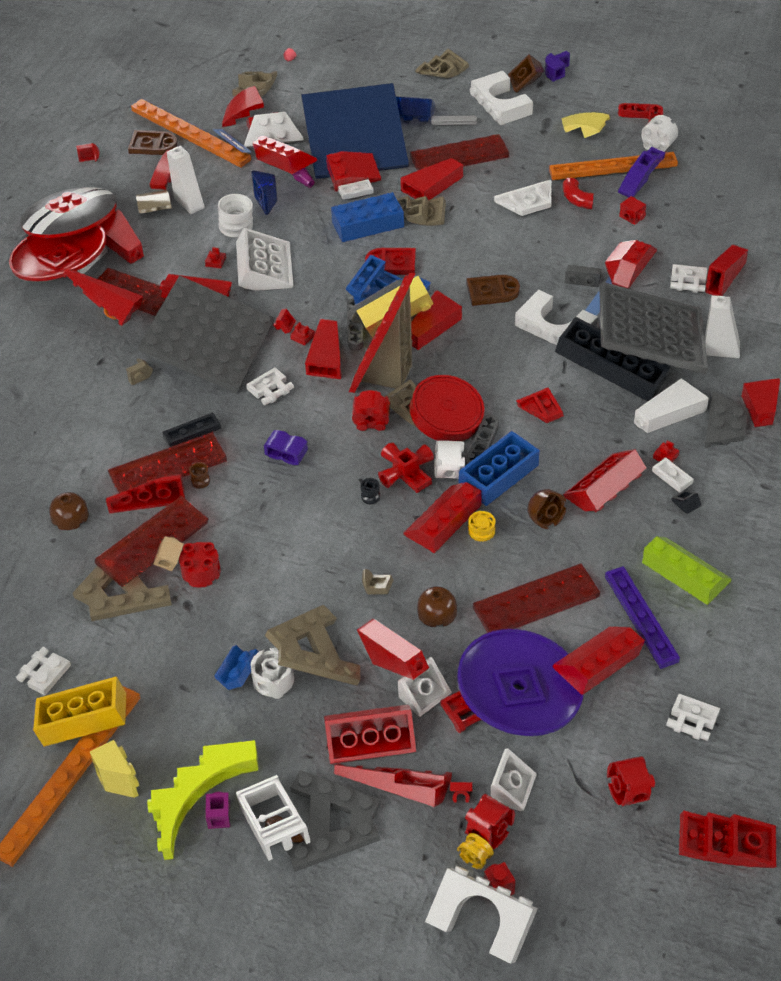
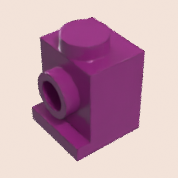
(218, 810)

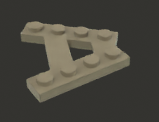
(136, 596)
(325, 659)

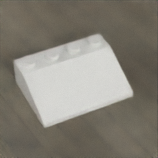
(263, 261)

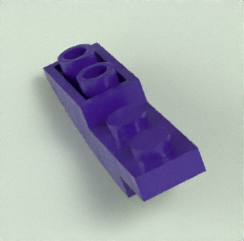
(640, 171)

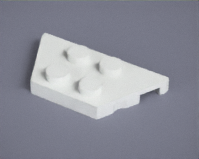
(274, 126)
(527, 199)

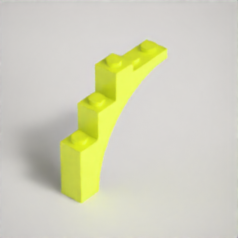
(216, 765)

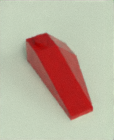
(148, 495)

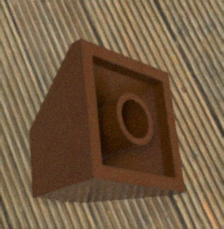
(525, 73)

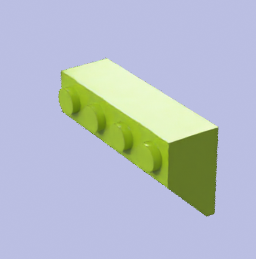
(684, 569)

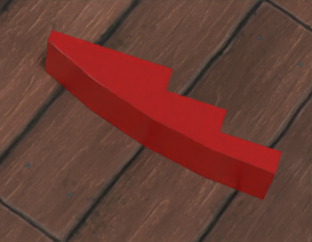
(161, 175)

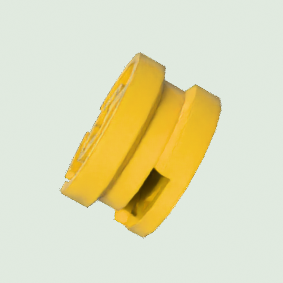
(481, 526)
(475, 851)

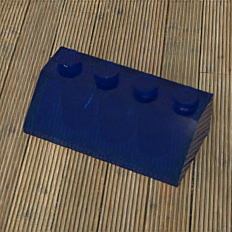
(415, 108)

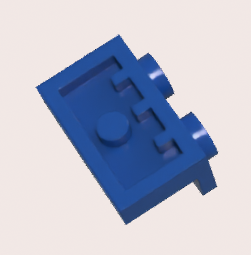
(235, 668)

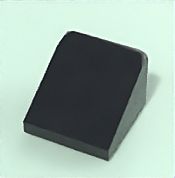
(687, 501)

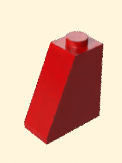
(761, 400)

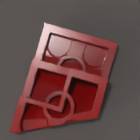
(242, 105)

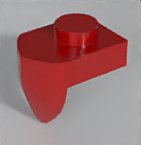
(88, 152)

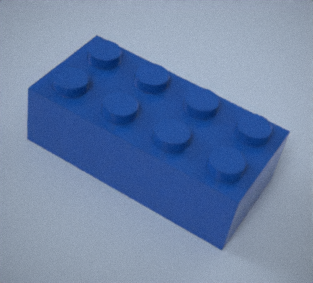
(367, 217)
(500, 466)

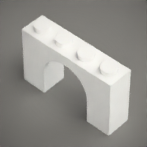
(500, 109)
(531, 317)
(515, 913)

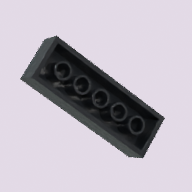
(583, 346)

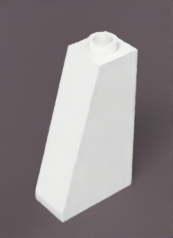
(183, 180)
(721, 329)
(671, 406)

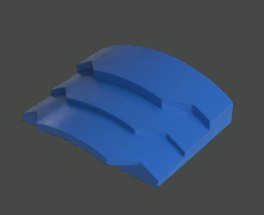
(372, 279)

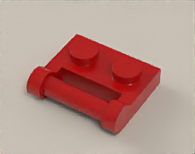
(455, 707)

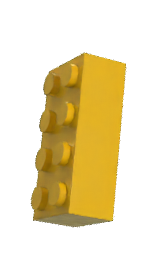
(80, 711)

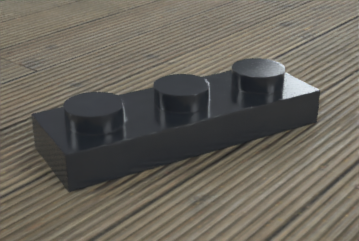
(191, 429)

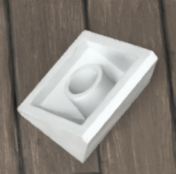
(424, 690)
(512, 781)

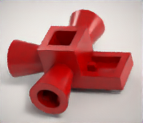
(406, 466)

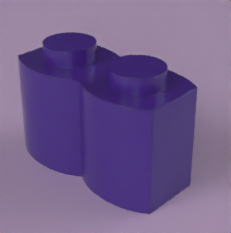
(285, 447)

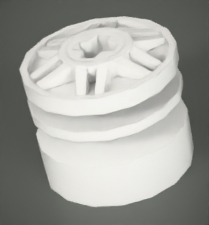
(235, 214)

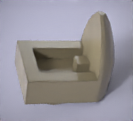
(139, 372)
(376, 583)

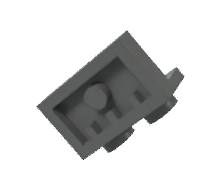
(582, 275)

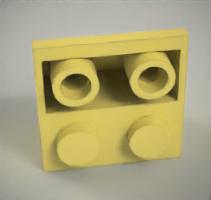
(114, 770)

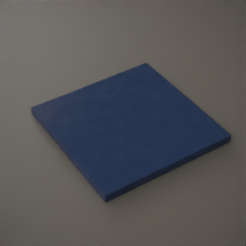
(355, 121)

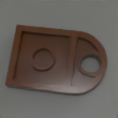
(151, 142)
(492, 289)

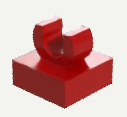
(215, 258)
(284, 321)
(302, 334)
(666, 450)
(461, 788)

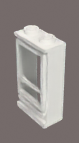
(279, 831)

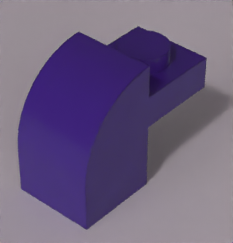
(556, 65)

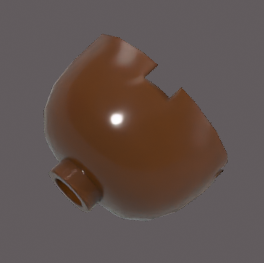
(546, 508)
(68, 511)
(437, 607)

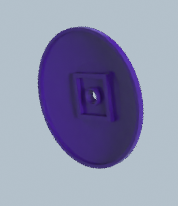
(523, 659)

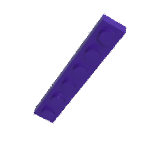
(642, 617)

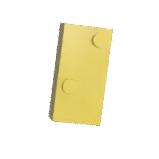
(373, 313)

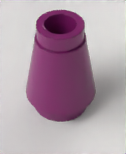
(304, 177)

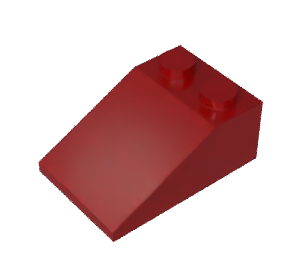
(351, 168)

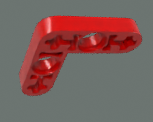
(636, 110)

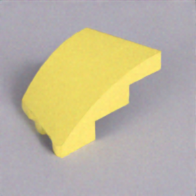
(589, 122)

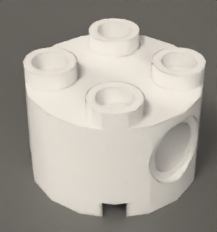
(659, 133)
(448, 459)
(270, 677)

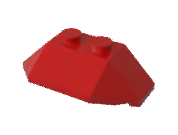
(628, 262)

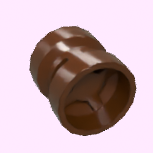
(199, 475)

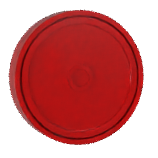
(446, 408)

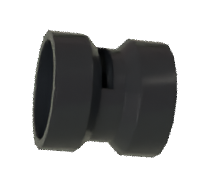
(370, 491)

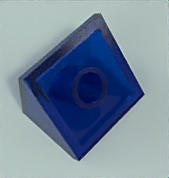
(264, 190)

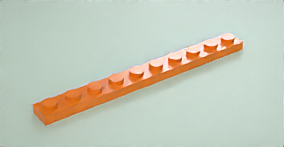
(191, 133)
(56, 790)

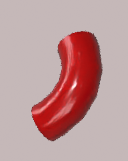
(575, 195)

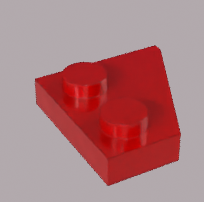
(541, 405)

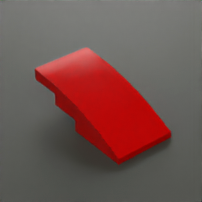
(727, 840)

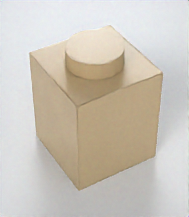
(168, 553)

